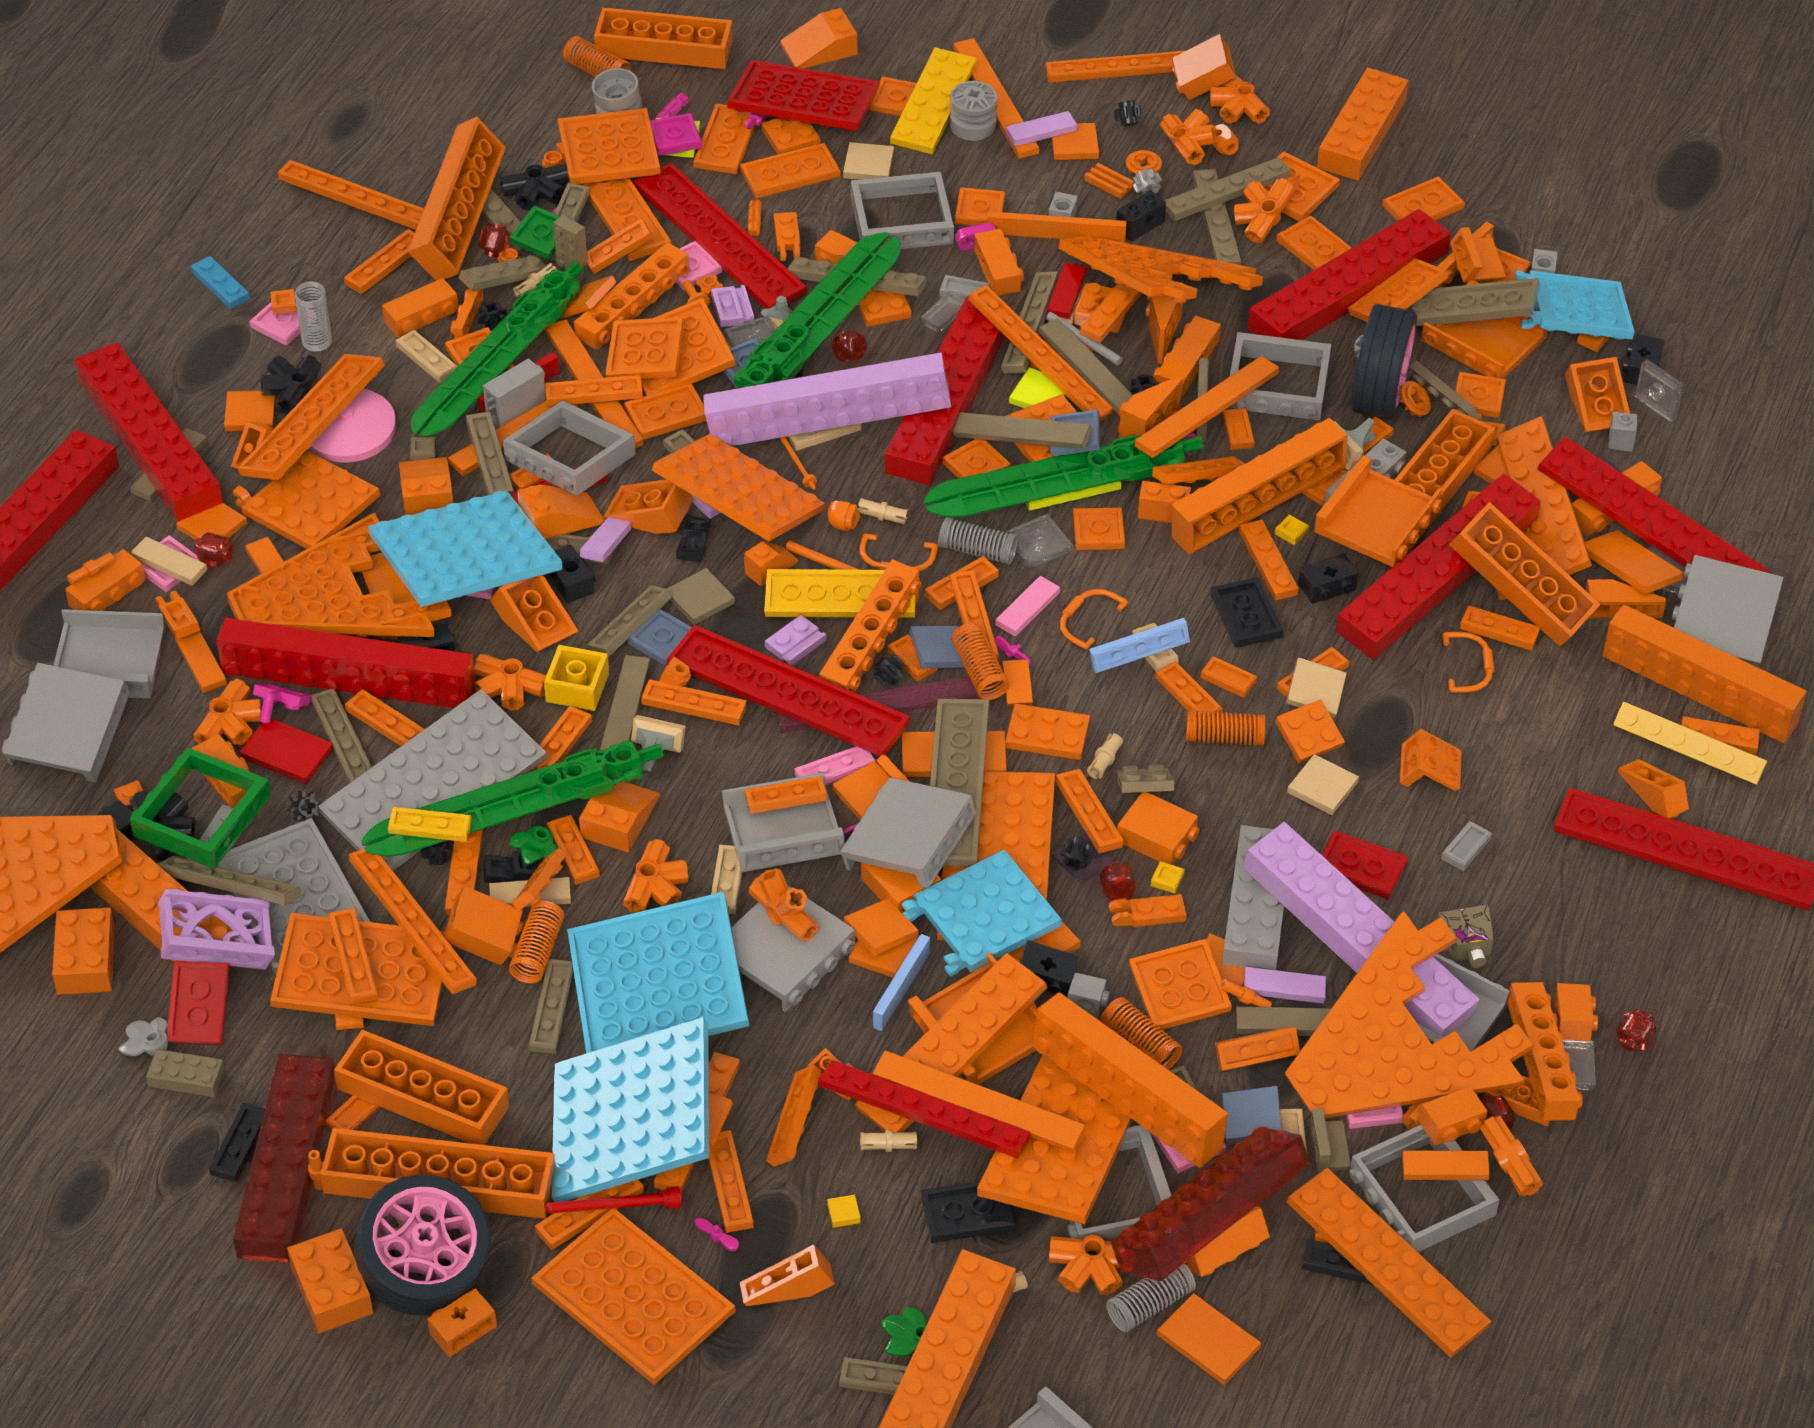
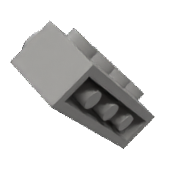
(1386, 460)

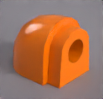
(1226, 141)
(843, 515)
(676, 673)

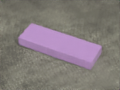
(1041, 128)
(605, 539)
(1286, 984)

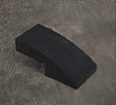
(693, 539)
(506, 869)

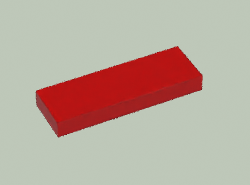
(1067, 290)

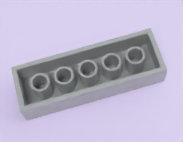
(1253, 914)

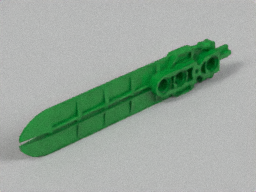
(820, 312)
(497, 351)
(1052, 477)
(578, 776)

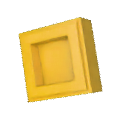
(1292, 529)
(1167, 877)
(843, 1211)

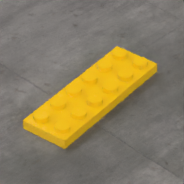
(929, 103)
(821, 592)

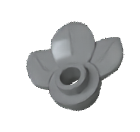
(145, 1037)

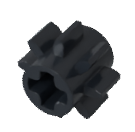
(1127, 113)
(491, 314)
(1142, 383)
(888, 670)
(297, 802)
(438, 853)
(1077, 853)

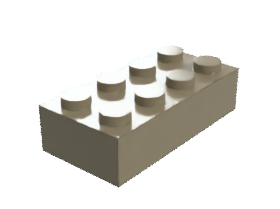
(570, 243)
(185, 1073)

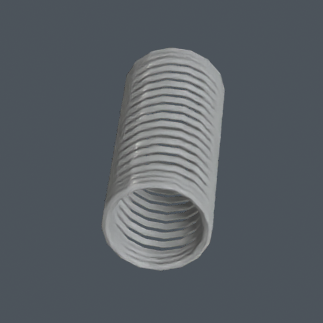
(324, 323)
(1006, 553)
(1129, 1324)

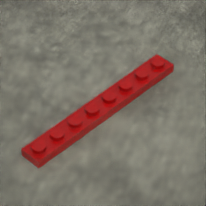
(925, 1109)

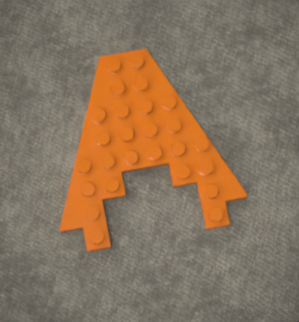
(1152, 269)
(322, 595)
(49, 864)
(1375, 1053)

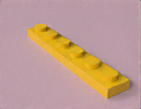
(1690, 743)

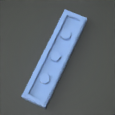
(1139, 645)
(901, 982)

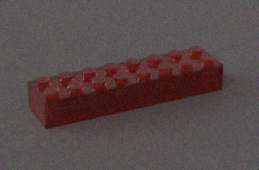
(279, 1172)
(1210, 1203)

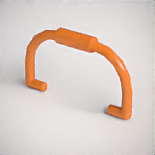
(883, 565)
(1076, 603)
(1487, 659)

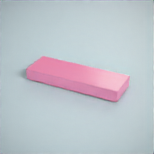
(1027, 606)
(837, 765)

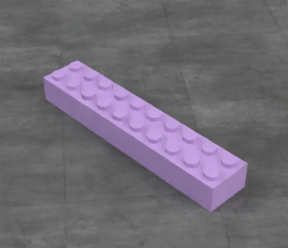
(828, 400)
(1349, 921)

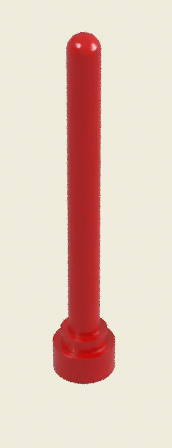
(667, 1198)

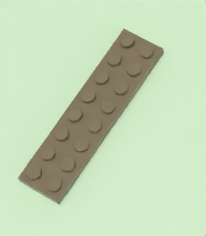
(960, 763)

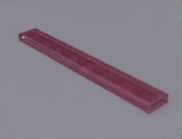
(905, 698)

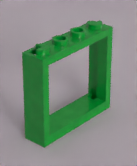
(229, 831)

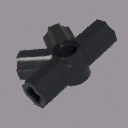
(535, 183)
(289, 382)
(169, 816)

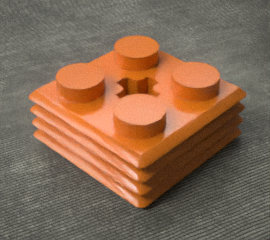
(1089, 300)

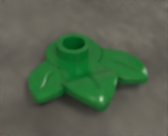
(534, 844)
(904, 1331)

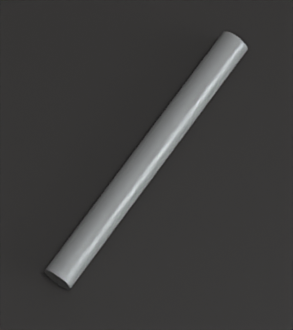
(1096, 346)

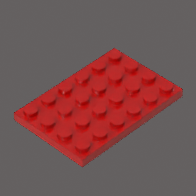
(803, 95)

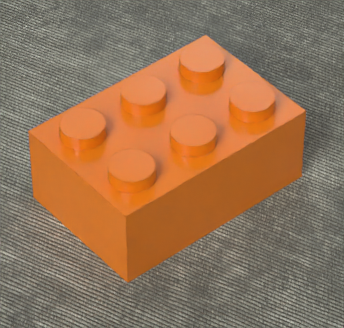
(83, 951)
(330, 1280)

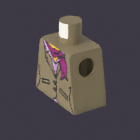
(1473, 933)

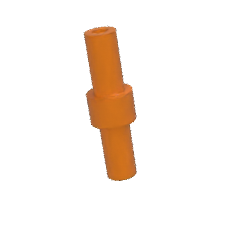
(90, 568)
(1244, 994)
(315, 1168)

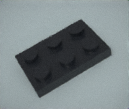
(1246, 612)
(959, 1213)

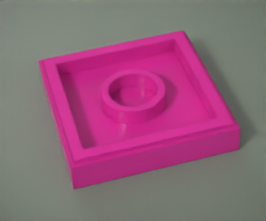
(675, 134)

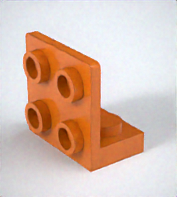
(1476, 257)
(1430, 757)

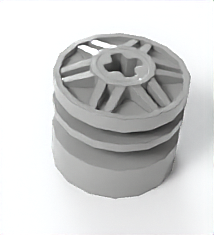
(616, 91)
(973, 110)

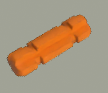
(754, 217)

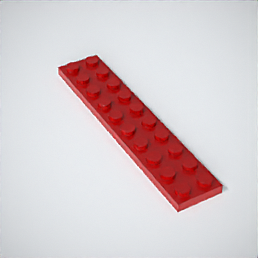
(720, 236)
(1637, 507)
(790, 691)
(1687, 848)

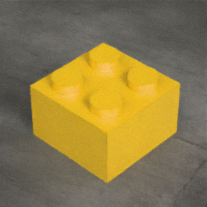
(576, 677)

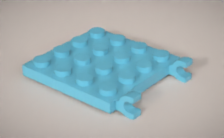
(1579, 306)
(984, 911)

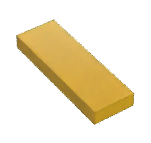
(429, 824)

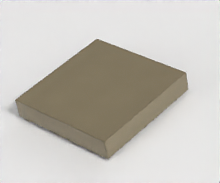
(700, 596)

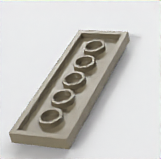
(1477, 302)

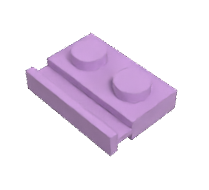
(732, 305)
(795, 640)

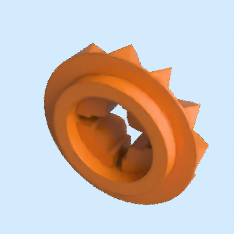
(1138, 158)
(1419, 396)

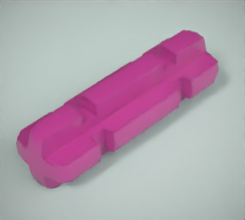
(674, 106)

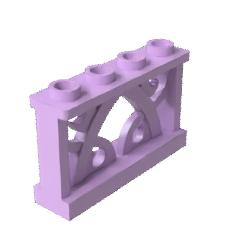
(229, 910)

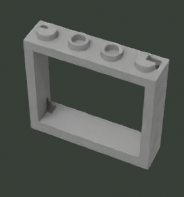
(909, 235)
(1284, 351)
(618, 445)
(1135, 1138)
(1478, 1190)

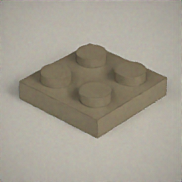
(1144, 780)

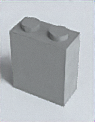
(514, 392)

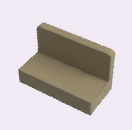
(1329, 1143)

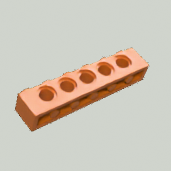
(632, 295)
(895, 577)
(1547, 1061)

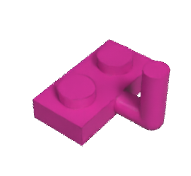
(271, 694)

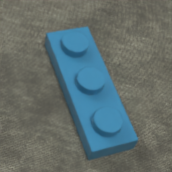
(220, 282)

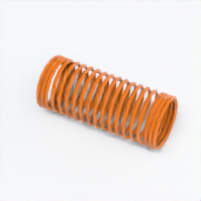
(589, 56)
(990, 676)
(1195, 721)
(535, 963)
(1162, 1052)

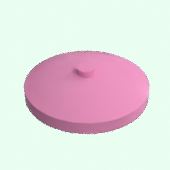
(359, 430)

